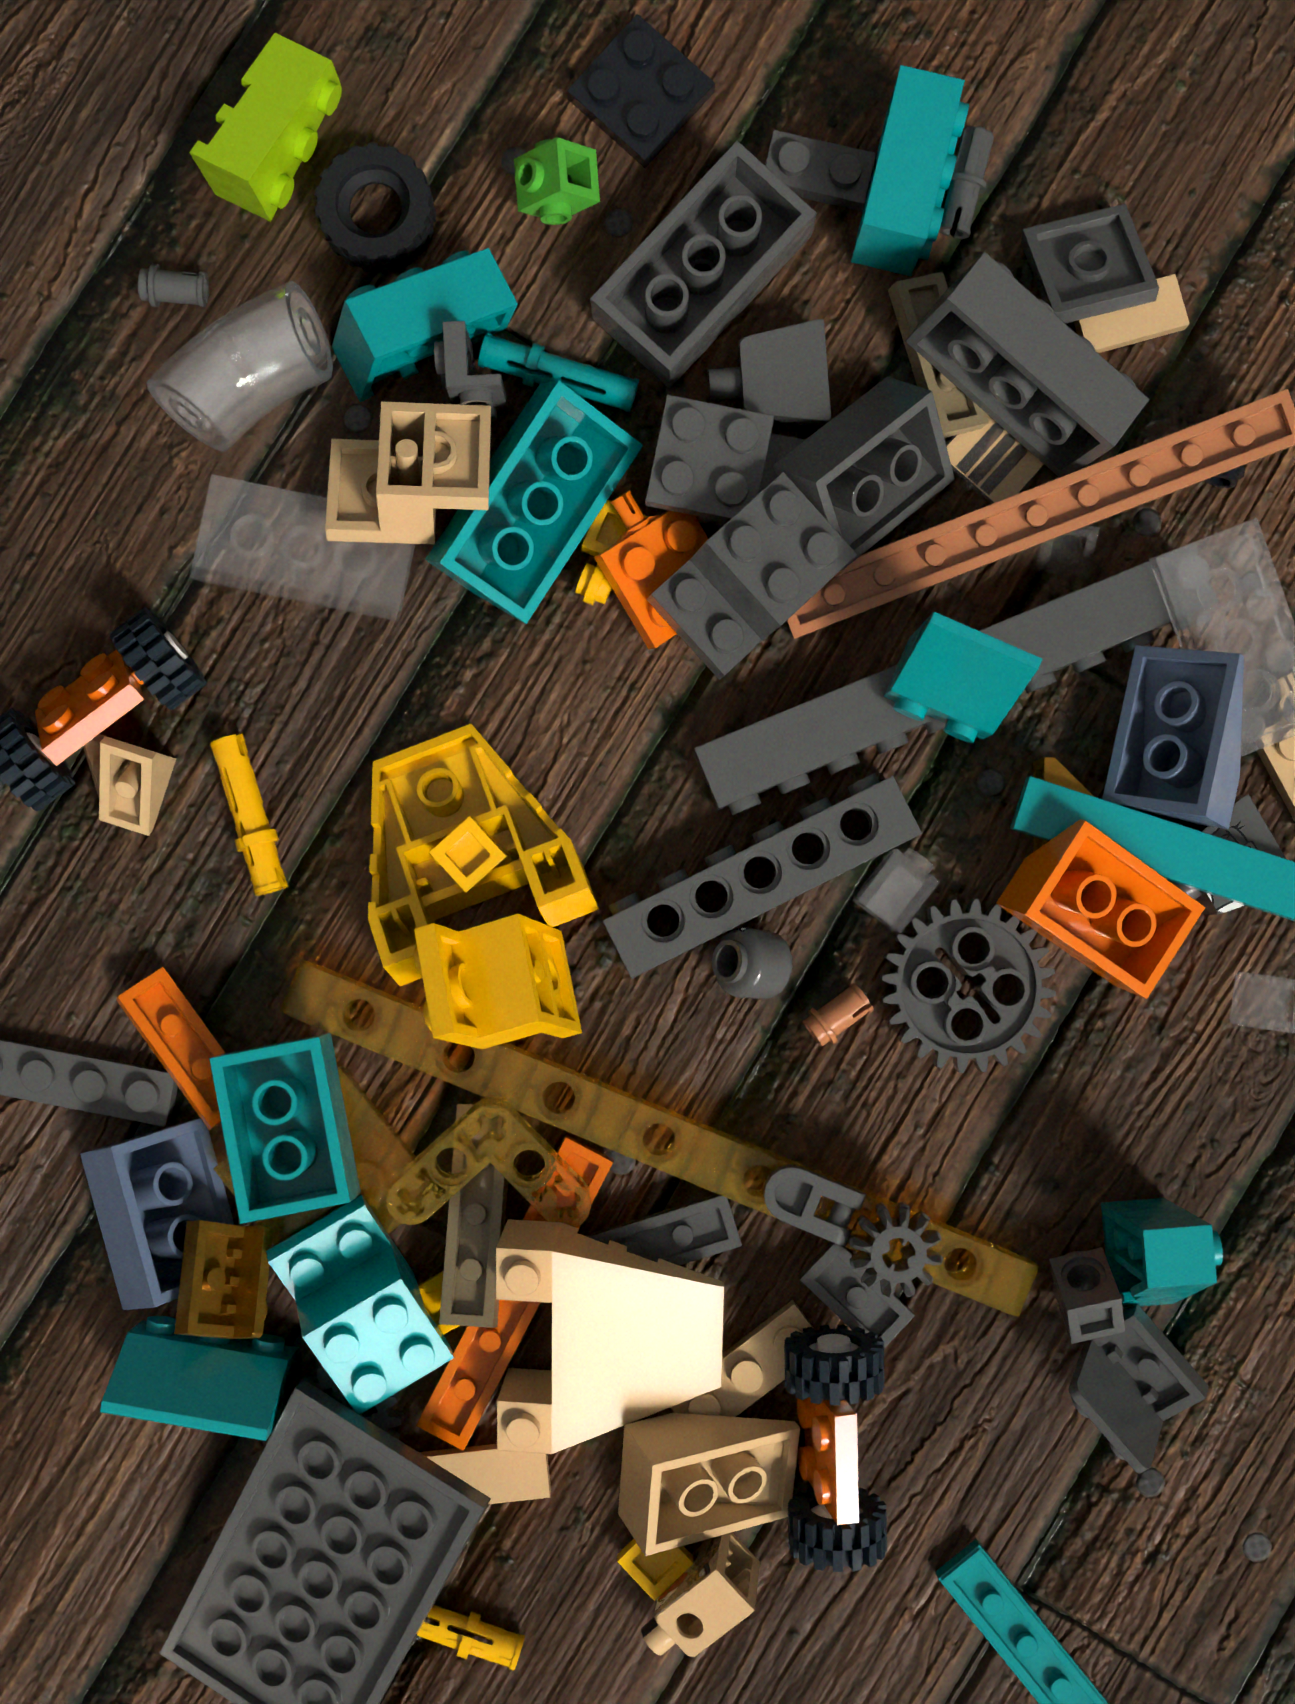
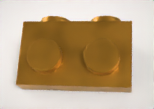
(223, 1280)

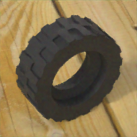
(375, 166)

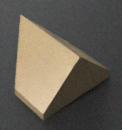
(128, 782)

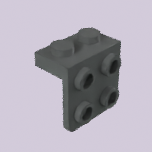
(1133, 1385)

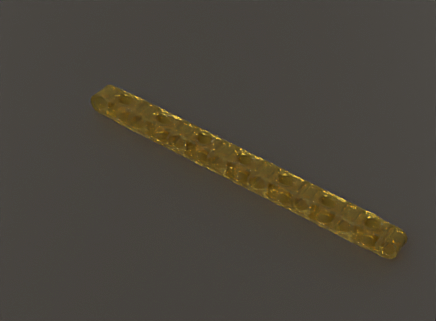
(619, 1122)

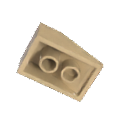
(704, 1477)

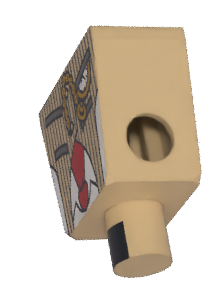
(705, 1598)

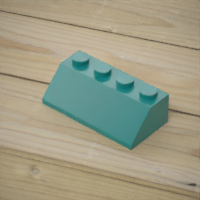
(542, 500)

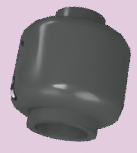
(752, 963)

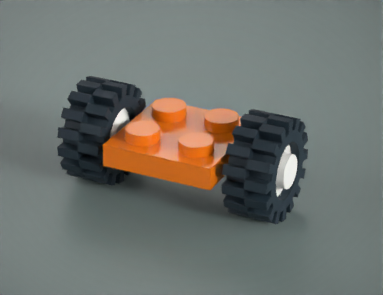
(72, 716)
(835, 1518)

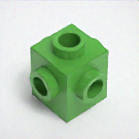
(556, 180)

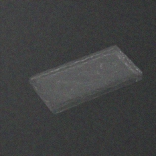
(278, 547)

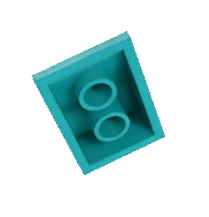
(959, 678)

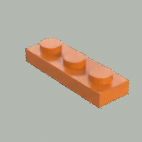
(176, 1039)

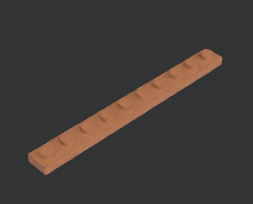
(1052, 510)

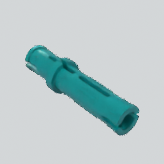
(539, 366)

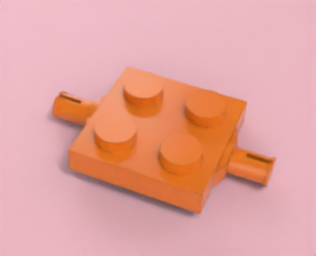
(645, 559)

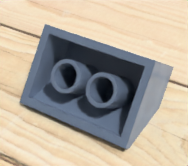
(143, 1200)

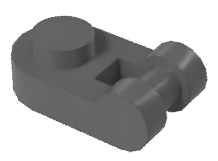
(794, 1195)

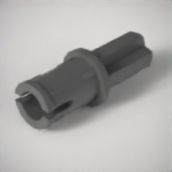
(967, 180)

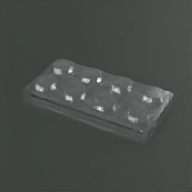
(1230, 600)

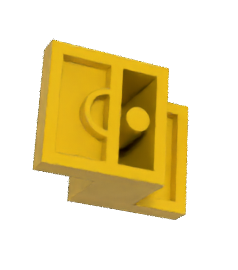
(496, 982)

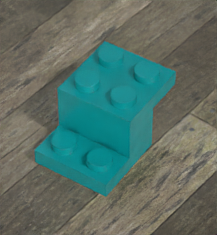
(359, 1305)

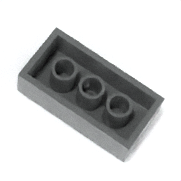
(734, 224)
(1027, 368)

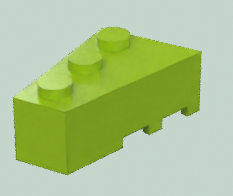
(270, 127)

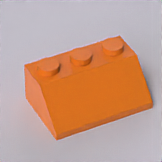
(1102, 907)

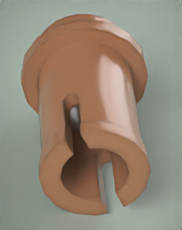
(837, 1015)

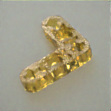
(500, 1152)

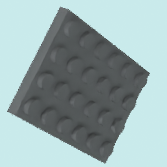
(324, 1563)

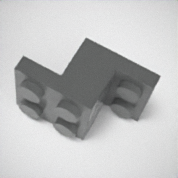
(713, 460)
(751, 576)

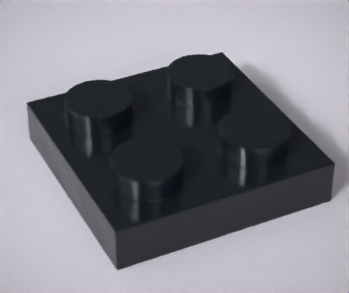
(641, 90)

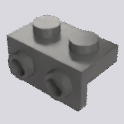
(458, 375)

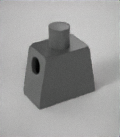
(780, 376)

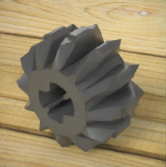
(913, 1256)

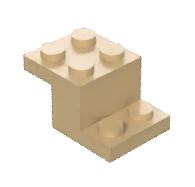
(421, 463)

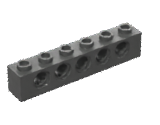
(888, 826)

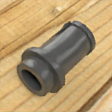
(172, 286)

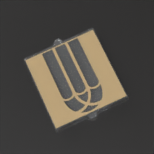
(992, 462)

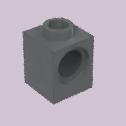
(1087, 1295)

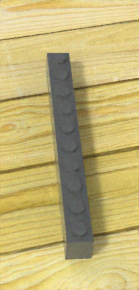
(858, 715)

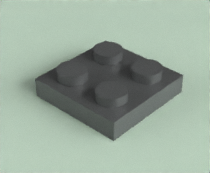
(1090, 264)

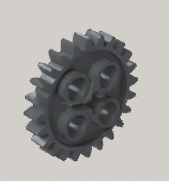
(931, 1016)

